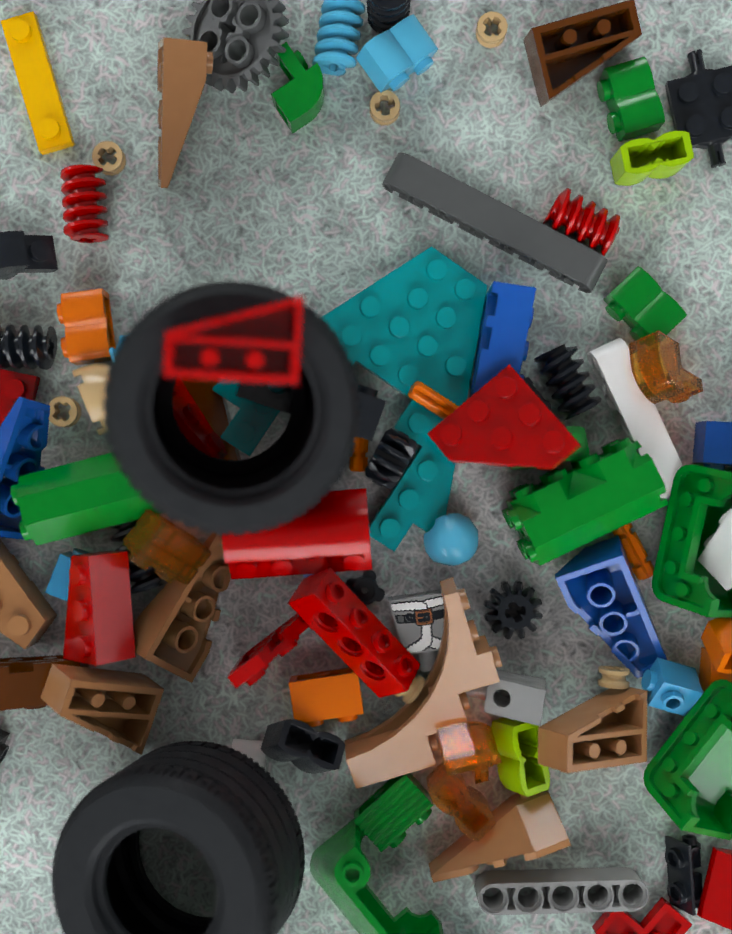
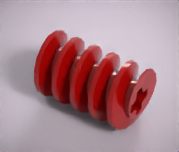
(82, 203)
(584, 221)

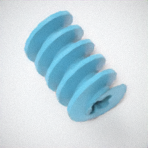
(337, 35)

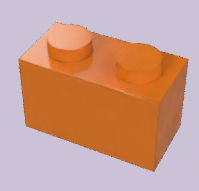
(326, 696)

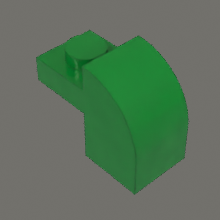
(303, 95)

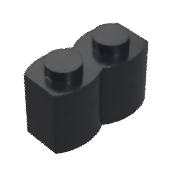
(303, 746)

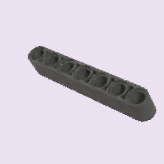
(495, 221)

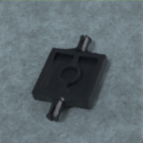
(703, 106)

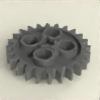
(237, 34)

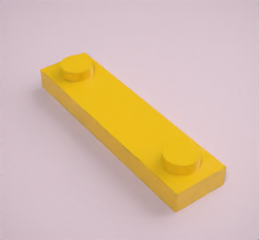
(37, 83)

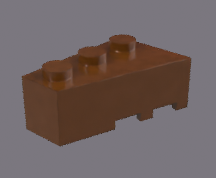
(577, 45)
(24, 680)

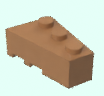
(105, 701)

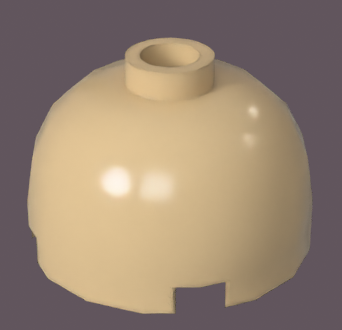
(93, 391)

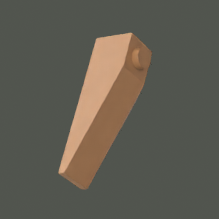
(181, 80)
(178, 619)
(522, 827)

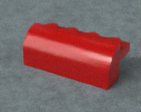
(325, 537)

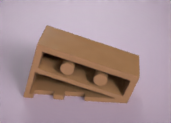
(23, 608)
(597, 733)

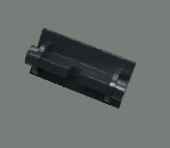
(683, 884)

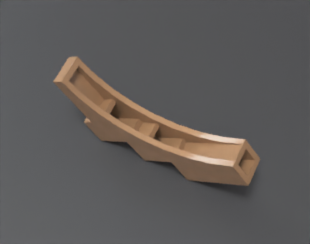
(408, 738)

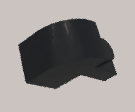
(26, 254)

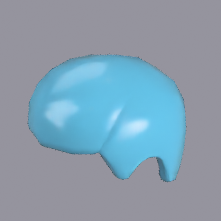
(451, 540)

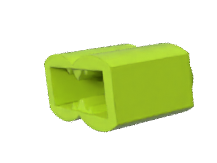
(651, 158)
(519, 756)

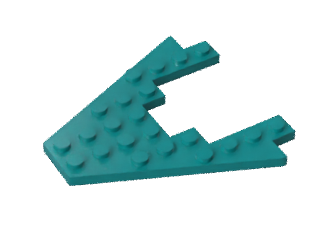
(403, 330)

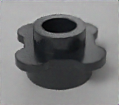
(367, 580)

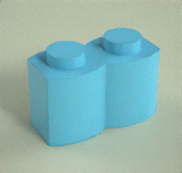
(397, 54)

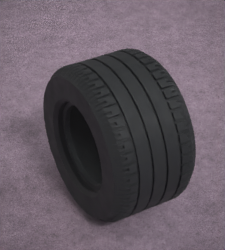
(215, 491)
(212, 800)

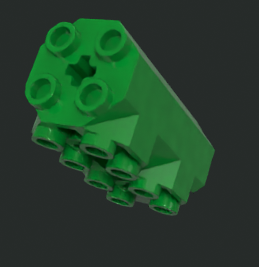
(76, 500)
(585, 501)

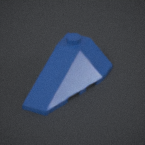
(21, 443)
(608, 598)

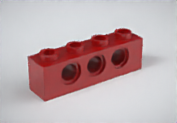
(354, 633)

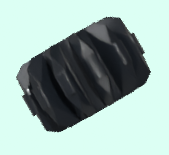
(390, 458)
(505, 620)

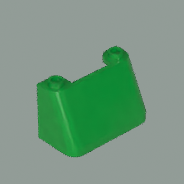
(693, 514)
(694, 767)
(344, 875)

